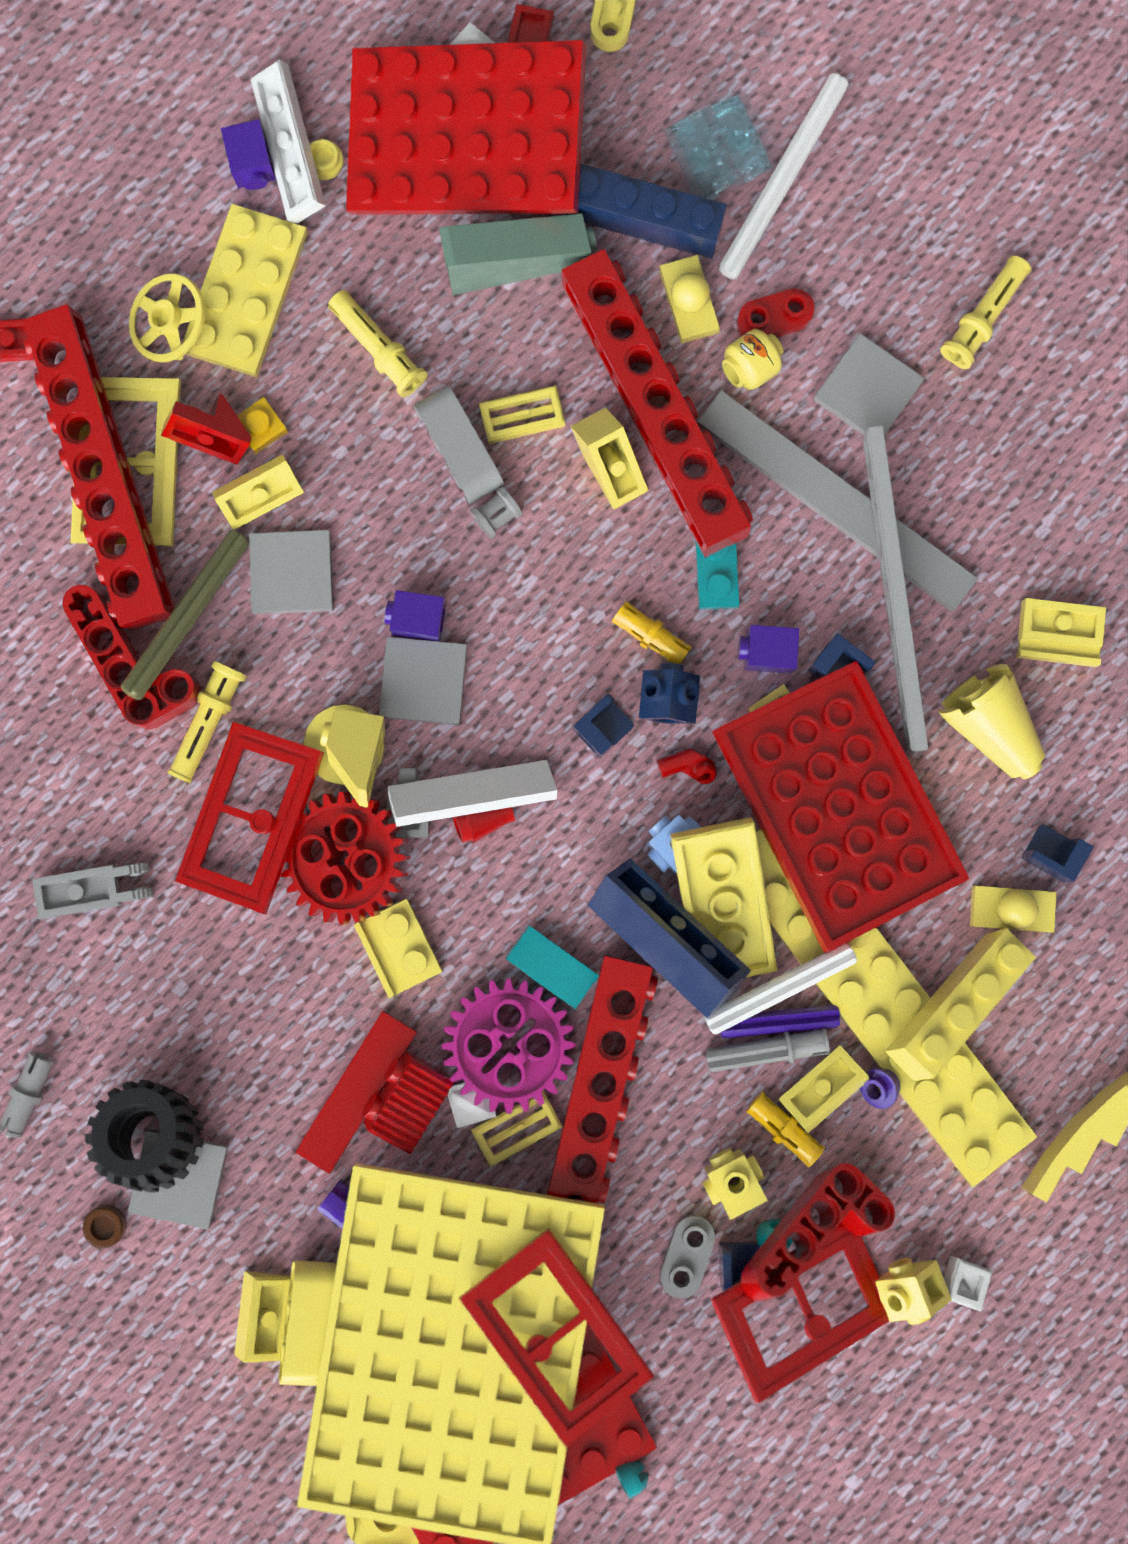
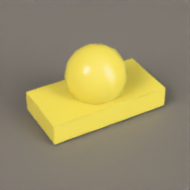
(689, 299)
(1013, 909)

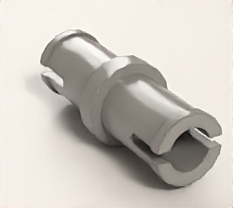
(26, 1094)

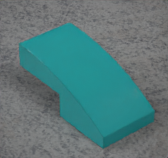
(551, 966)

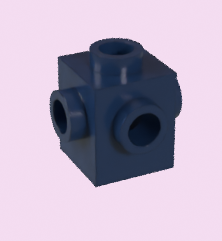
(669, 695)

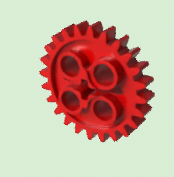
(315, 877)

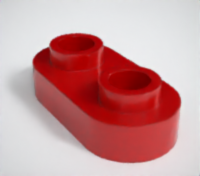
(776, 314)

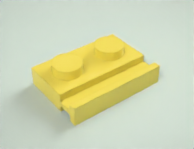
(1061, 632)
(398, 948)

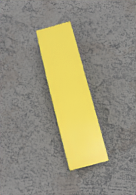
(1100, 1119)

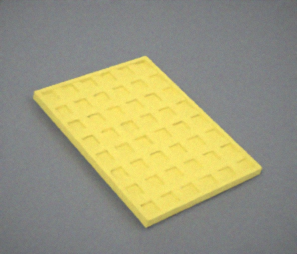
(410, 1396)

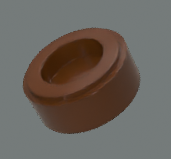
(104, 1226)

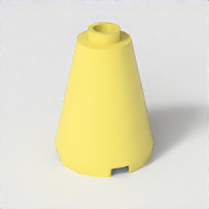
(996, 721)

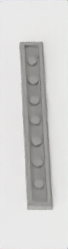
(831, 497)
(894, 589)

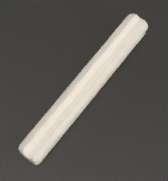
(781, 988)

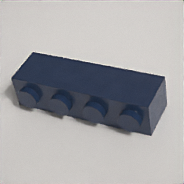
(649, 211)
(668, 937)

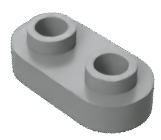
(687, 1256)

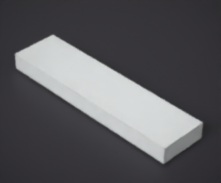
(287, 142)
(471, 792)

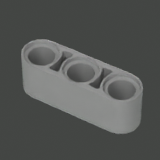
(459, 444)

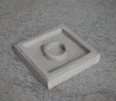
(868, 387)
(291, 572)
(423, 681)
(192, 1198)

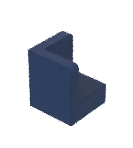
(839, 654)
(603, 726)
(1057, 854)
(733, 1259)

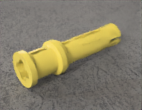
(977, 326)
(387, 355)
(182, 766)

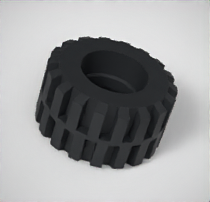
(115, 1126)

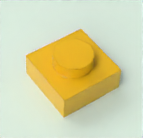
(262, 425)

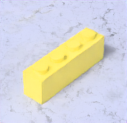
(960, 1005)

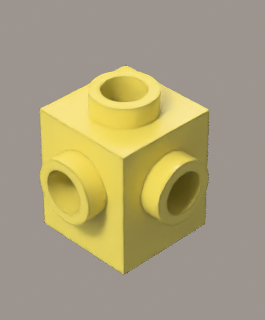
(743, 1194)
(913, 1290)

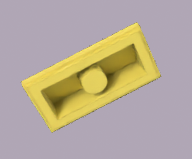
(261, 1317)

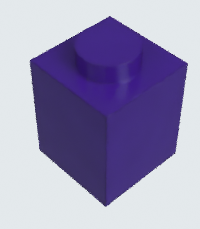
(248, 155)
(416, 616)
(769, 649)

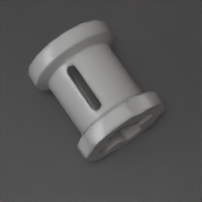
(509, 511)

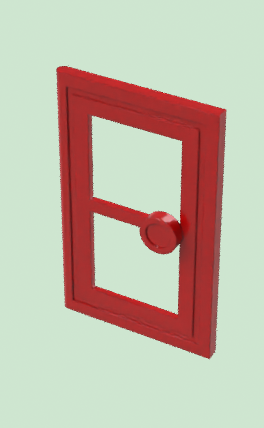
(281, 829)
(825, 1341)
(521, 1362)

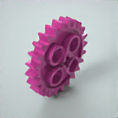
(534, 1072)

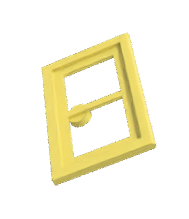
(161, 464)

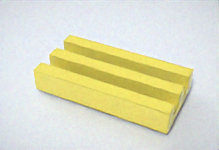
(525, 429)
(485, 1144)

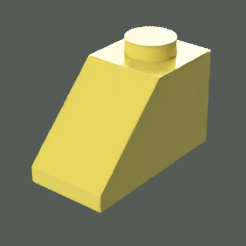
(610, 457)
(354, 749)

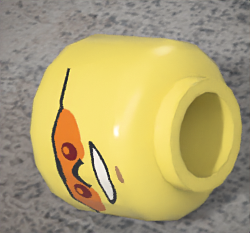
(752, 359)

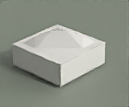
(463, 1108)
(967, 1283)

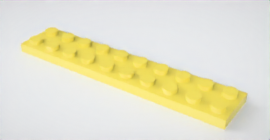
(877, 1001)

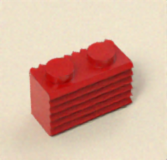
(406, 1101)

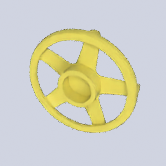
(166, 318)

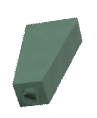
(513, 250)

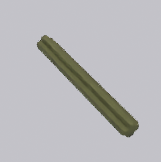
(184, 615)

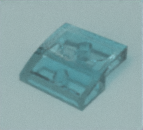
(718, 147)

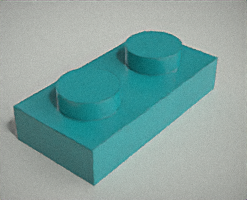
(717, 579)

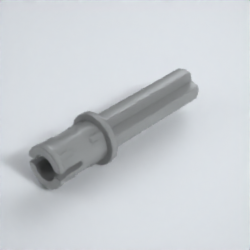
(768, 1050)

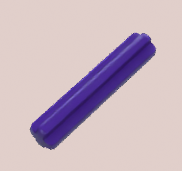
(786, 1020)

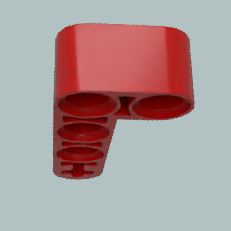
(122, 654)
(810, 1237)

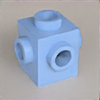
(661, 851)

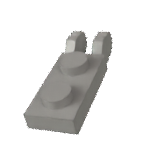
(86, 890)

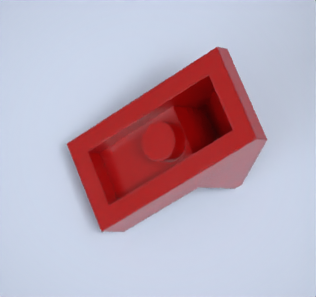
(213, 433)

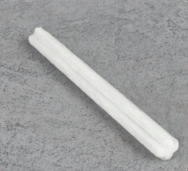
(783, 176)

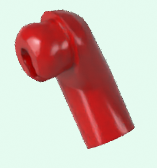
(689, 762)

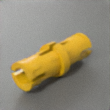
(651, 633)
(785, 1129)

